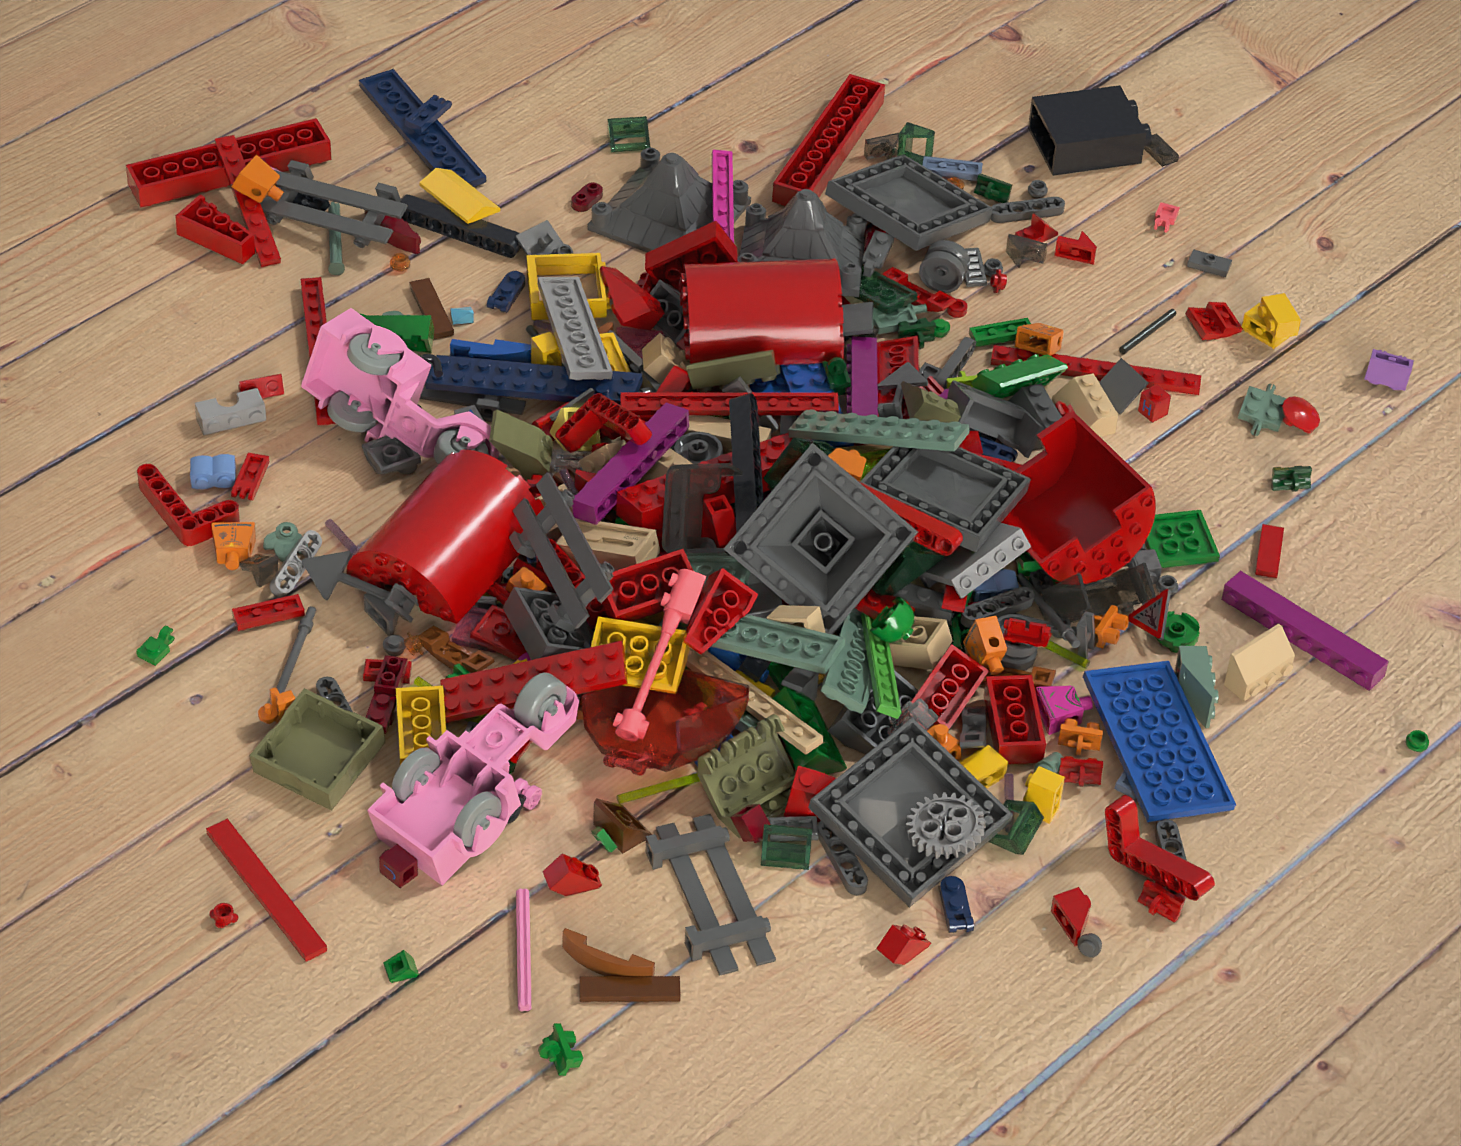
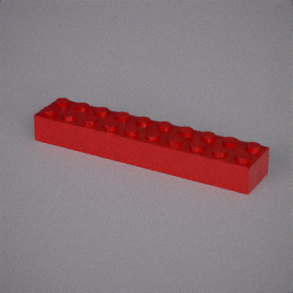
(830, 139)
(202, 169)
(644, 503)

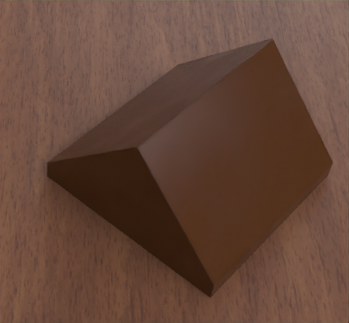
(619, 824)

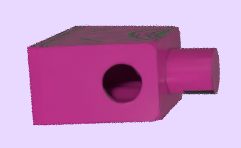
(1060, 703)

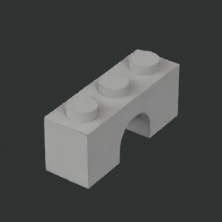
(217, 418)

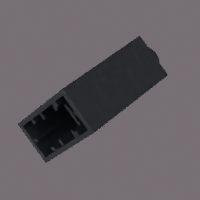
(1088, 130)

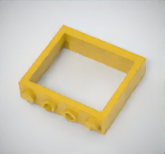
(566, 264)

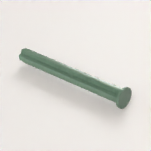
(336, 266)

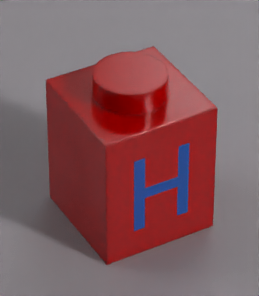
(1154, 403)

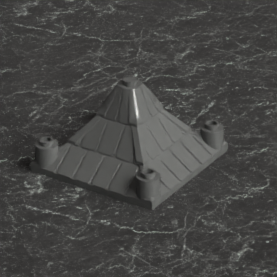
(660, 203)
(805, 233)
(821, 538)

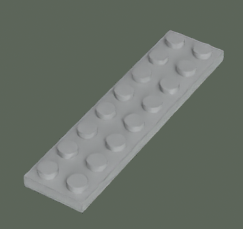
(574, 328)

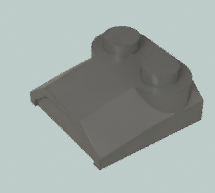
(390, 455)

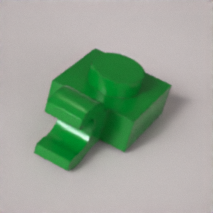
(154, 649)

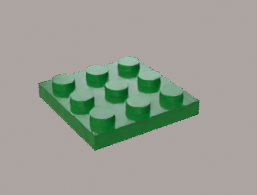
(1182, 539)

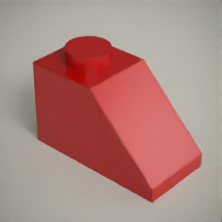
(1071, 912)

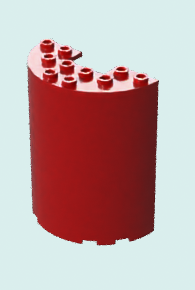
(763, 308)
(1082, 504)
(448, 535)

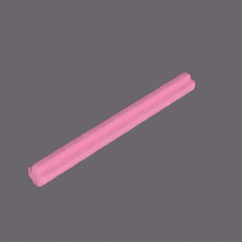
(523, 949)

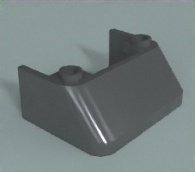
(995, 417)

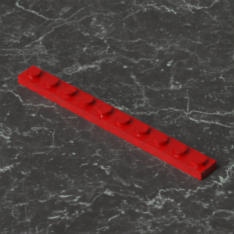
(314, 318)
(1077, 366)
(718, 403)

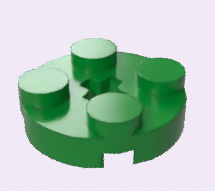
(1189, 631)

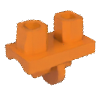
(1107, 626)
(278, 706)
(1080, 737)

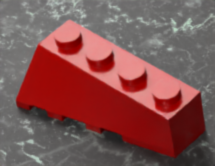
(213, 230)

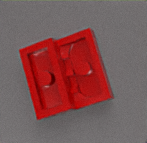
(1214, 321)

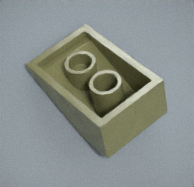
(928, 405)
(521, 444)

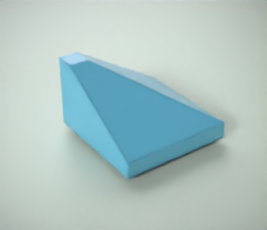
(462, 315)

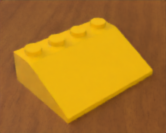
(639, 646)

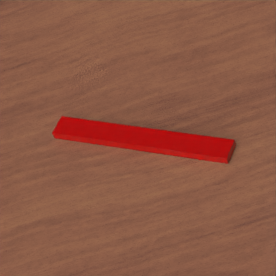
(267, 890)

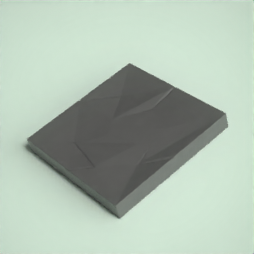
(909, 201)
(951, 487)
(875, 795)

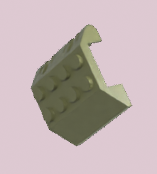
(725, 370)
(747, 772)

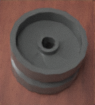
(944, 266)
(698, 447)
(1018, 655)

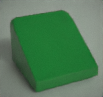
(401, 967)

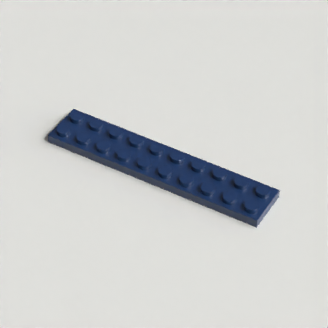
(434, 144)
(524, 380)

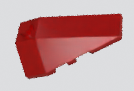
(717, 610)
(805, 786)

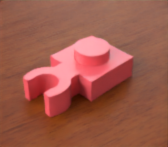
(1165, 215)

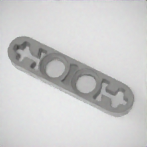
(293, 561)

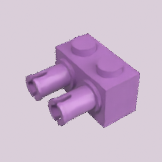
(1389, 370)

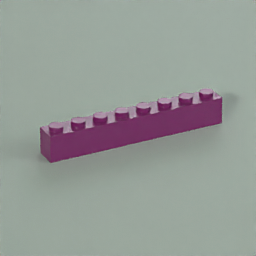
(862, 371)
(630, 464)
(1305, 630)

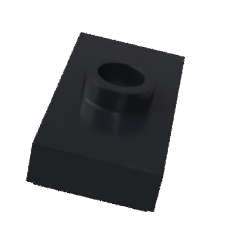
(311, 201)
(754, 667)

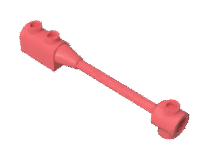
(677, 608)

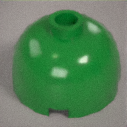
(894, 622)

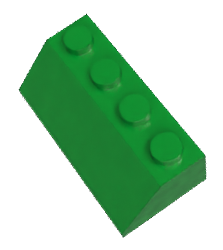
(1007, 380)
(826, 756)

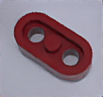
(587, 197)

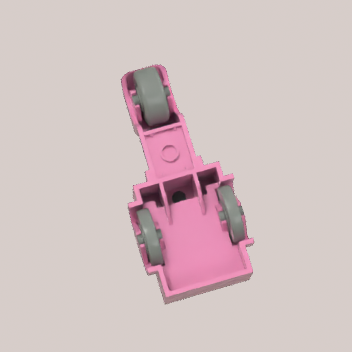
(375, 379)
(459, 791)

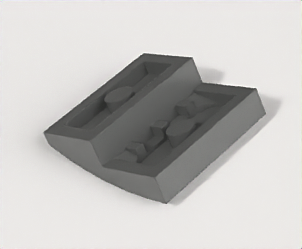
(858, 318)

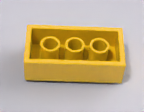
(418, 717)

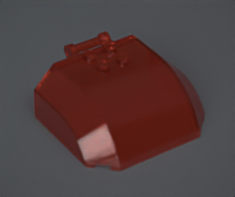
(680, 723)

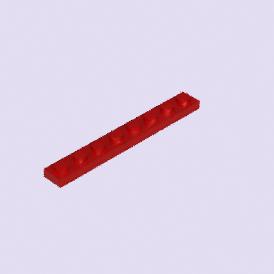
(250, 209)

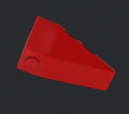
(631, 303)

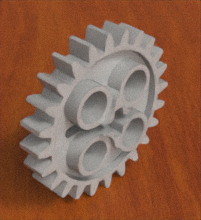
(961, 830)

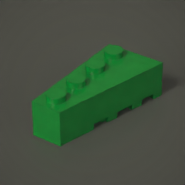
(414, 330)

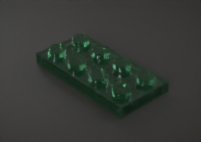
(884, 292)

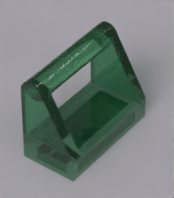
(628, 128)
(906, 141)
(1023, 828)
(786, 854)

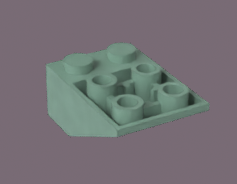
(1197, 681)

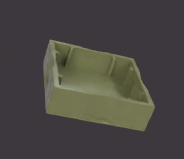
(317, 749)

